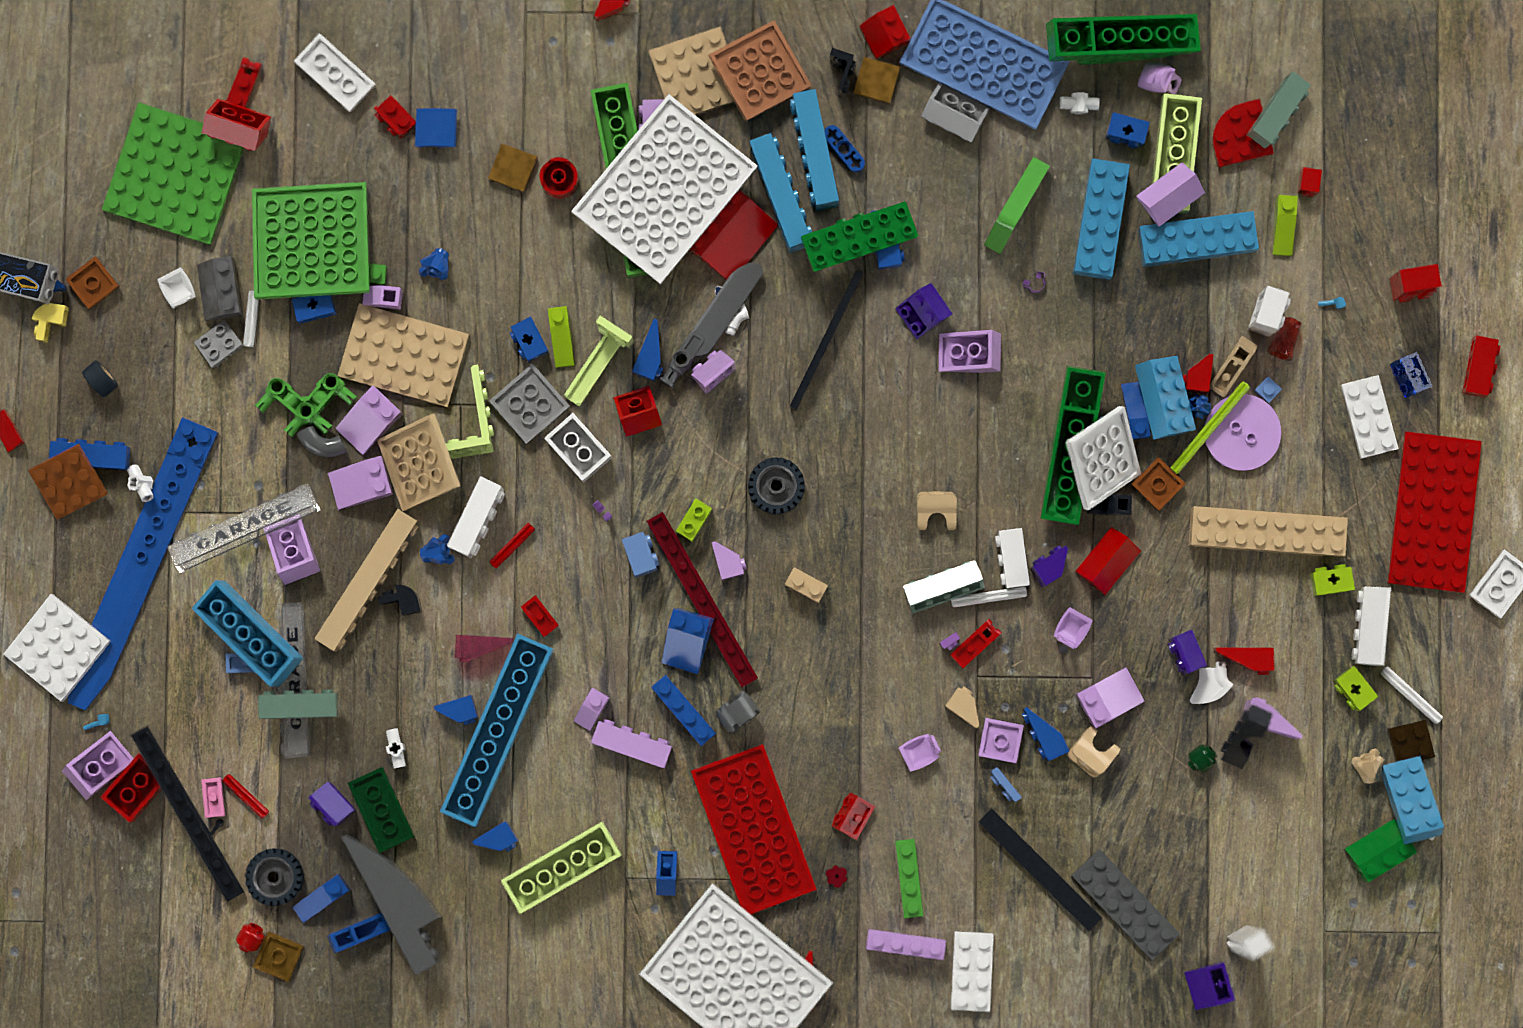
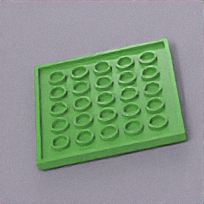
(172, 175)
(310, 240)

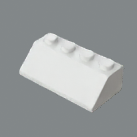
(1372, 626)

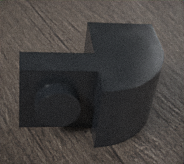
(1113, 506)
(407, 599)

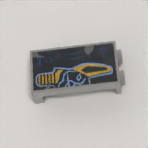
(27, 278)

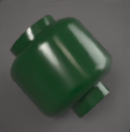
(1202, 758)

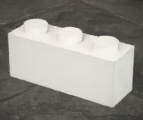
(1012, 558)

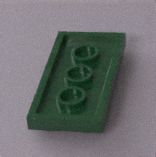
(381, 809)

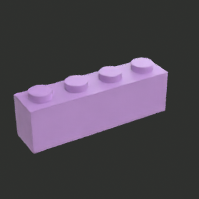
(631, 744)
(905, 944)

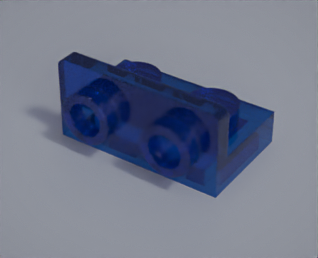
(1410, 375)

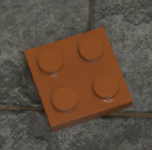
(92, 283)
(1158, 484)

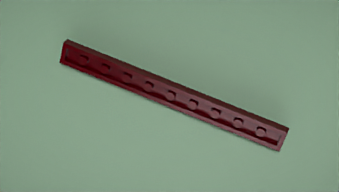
(702, 599)

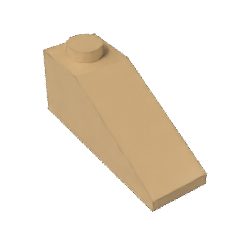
(1233, 366)

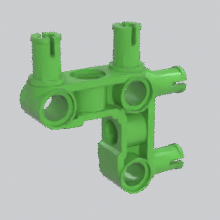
(316, 401)

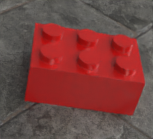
(236, 124)
(1415, 282)
(132, 790)

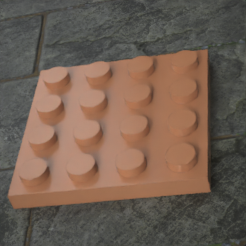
(759, 70)

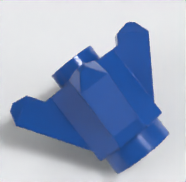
(435, 264)
(437, 551)

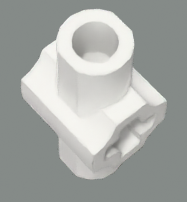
(1079, 103)
(140, 483)
(393, 737)

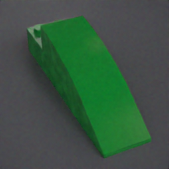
(1121, 38)
(1075, 412)

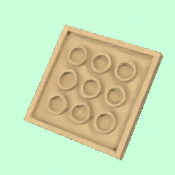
(689, 73)
(418, 462)

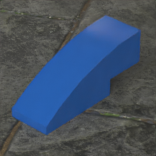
(358, 932)

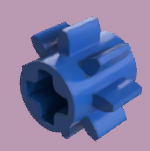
(1199, 406)

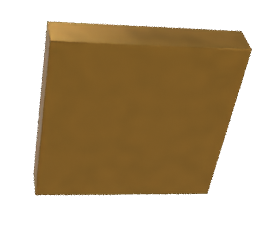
(876, 80)
(512, 167)
(278, 956)

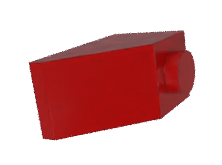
(609, 7)
(1199, 376)

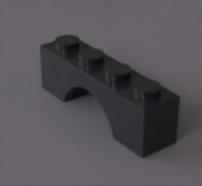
(1252, 723)

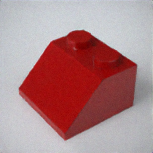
(885, 32)
(637, 411)

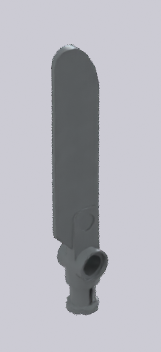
(714, 320)

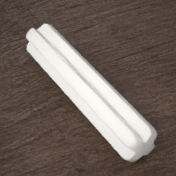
(251, 320)

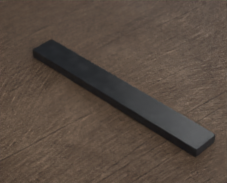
(826, 340)
(1040, 870)

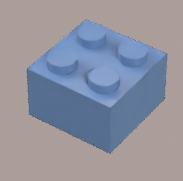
(640, 555)

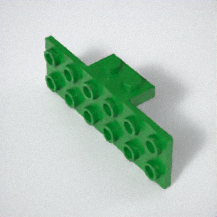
(859, 236)

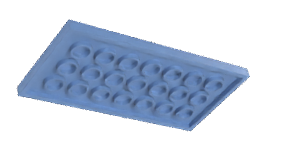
(984, 62)

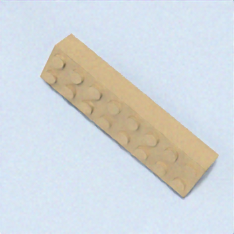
(1268, 531)

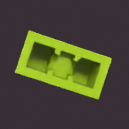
(694, 520)
(1340, 572)
(1353, 678)

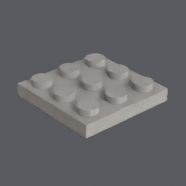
(529, 403)

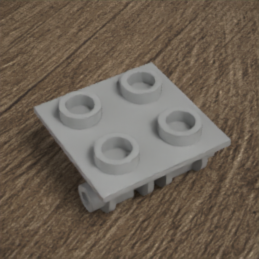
(218, 344)

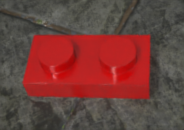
(539, 616)

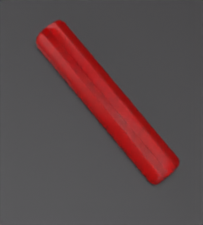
(512, 545)
(245, 796)

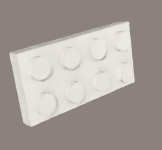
(334, 72)
(1369, 417)
(972, 971)

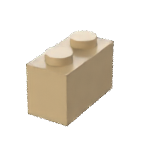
(806, 585)

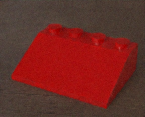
(734, 236)

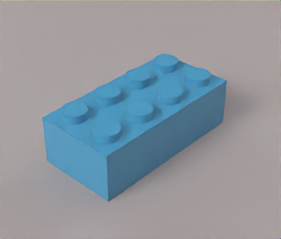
(1165, 397)
(1412, 800)

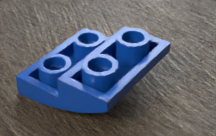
(436, 127)

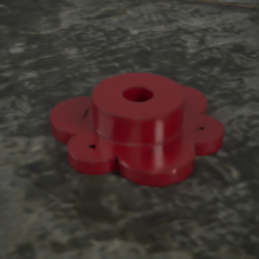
(837, 882)

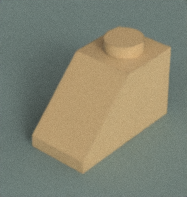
(964, 706)

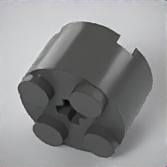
(738, 712)

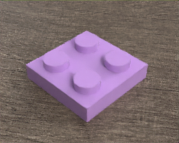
(1000, 740)

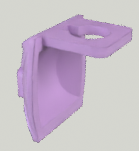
(1157, 78)
(1072, 628)
(920, 752)

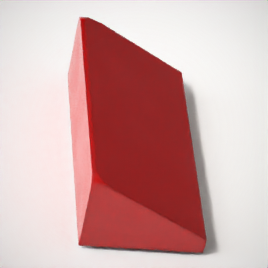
(9, 433)

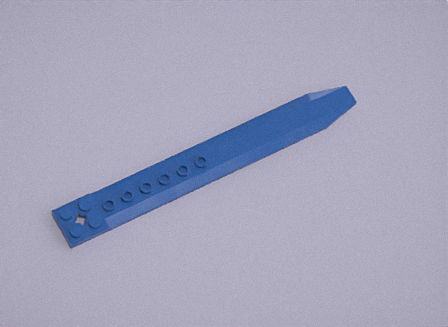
(145, 553)

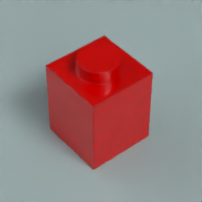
(1309, 181)

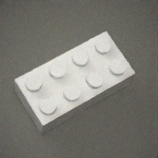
(476, 517)

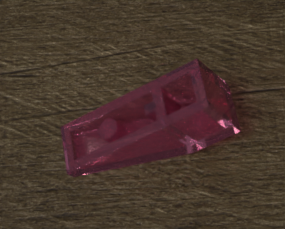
(474, 647)

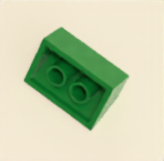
(1379, 851)

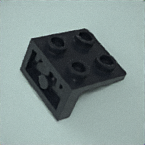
(839, 60)

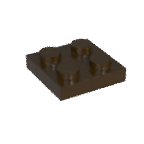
(1411, 741)

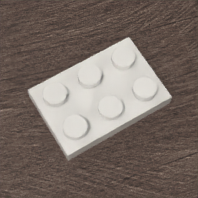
(1500, 584)

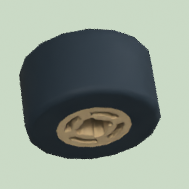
(99, 378)

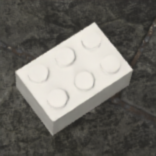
(1269, 310)
(578, 447)

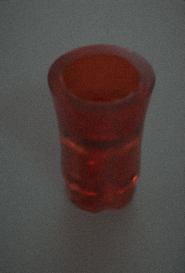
(1285, 340)

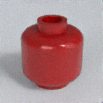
(250, 937)

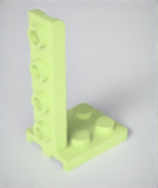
(598, 360)
(473, 444)

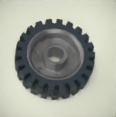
(776, 470)
(259, 881)

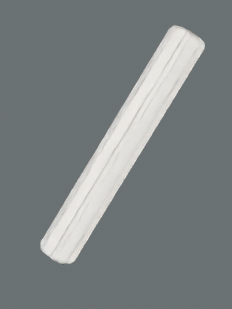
(991, 596)
(1411, 695)

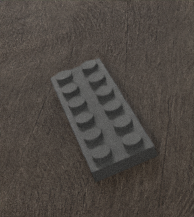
(1125, 904)

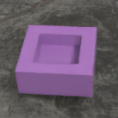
(950, 642)

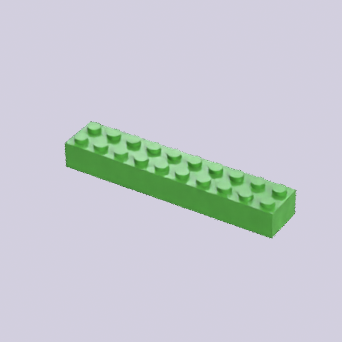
(616, 128)

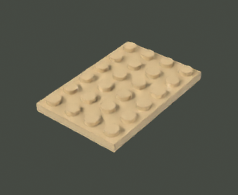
(403, 355)

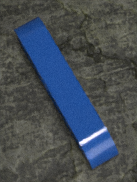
(856, 156)

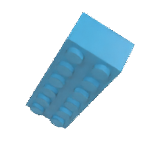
(816, 154)
(779, 190)
(1101, 219)
(1198, 239)
(247, 633)

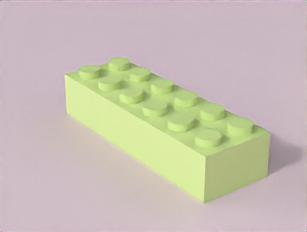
(1176, 135)
(561, 867)

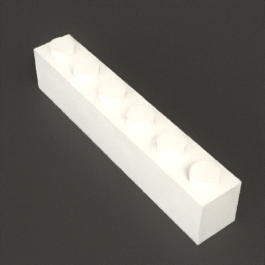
(1249, 942)

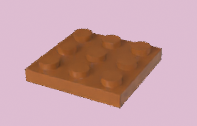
(67, 481)

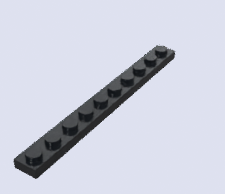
(187, 813)

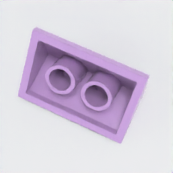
(1171, 194)

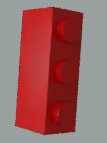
(1481, 366)

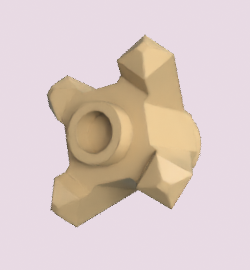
(1368, 765)

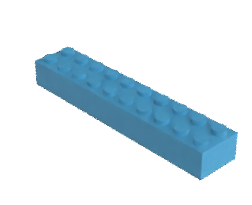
(497, 730)

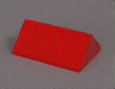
(1108, 560)

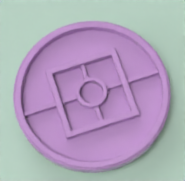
(1246, 435)

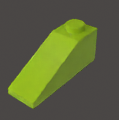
(1284, 224)
(561, 336)

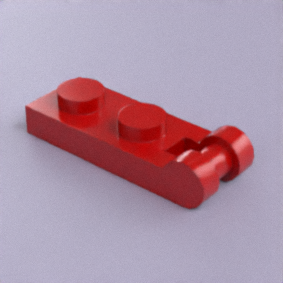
(244, 83)
(975, 644)

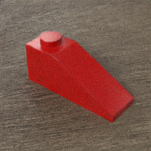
(1251, 658)

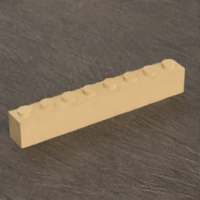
(366, 580)

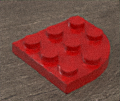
(1230, 136)

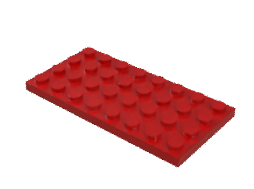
(1434, 512)
(753, 830)

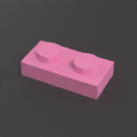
(213, 797)

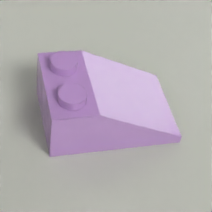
(970, 351)
(713, 371)
(368, 420)
(360, 482)
(292, 552)
(1109, 698)
(1278, 723)
(97, 765)

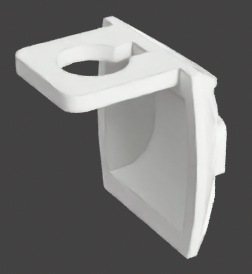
(176, 287)

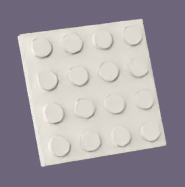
(1103, 457)
(57, 647)

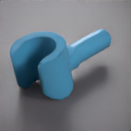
(1339, 302)
(103, 719)

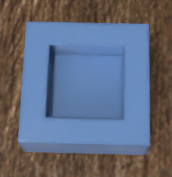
(1267, 389)

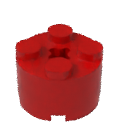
(551, 170)

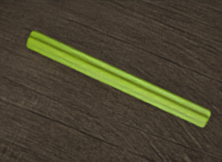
(1210, 427)

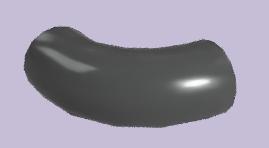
(321, 446)

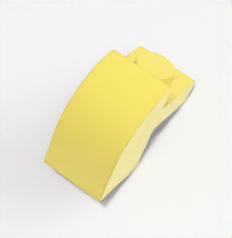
(47, 315)

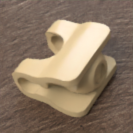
(936, 502)
(1088, 757)

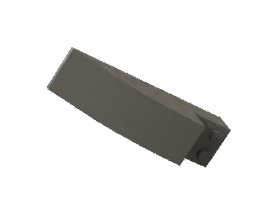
(400, 901)

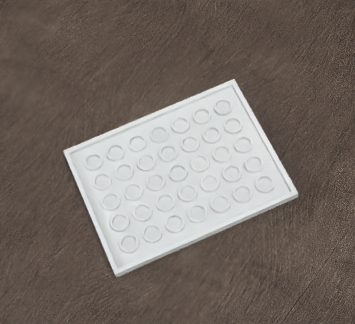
(664, 189)
(733, 970)

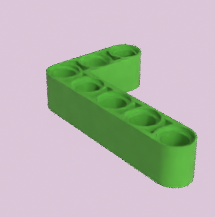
(1016, 205)

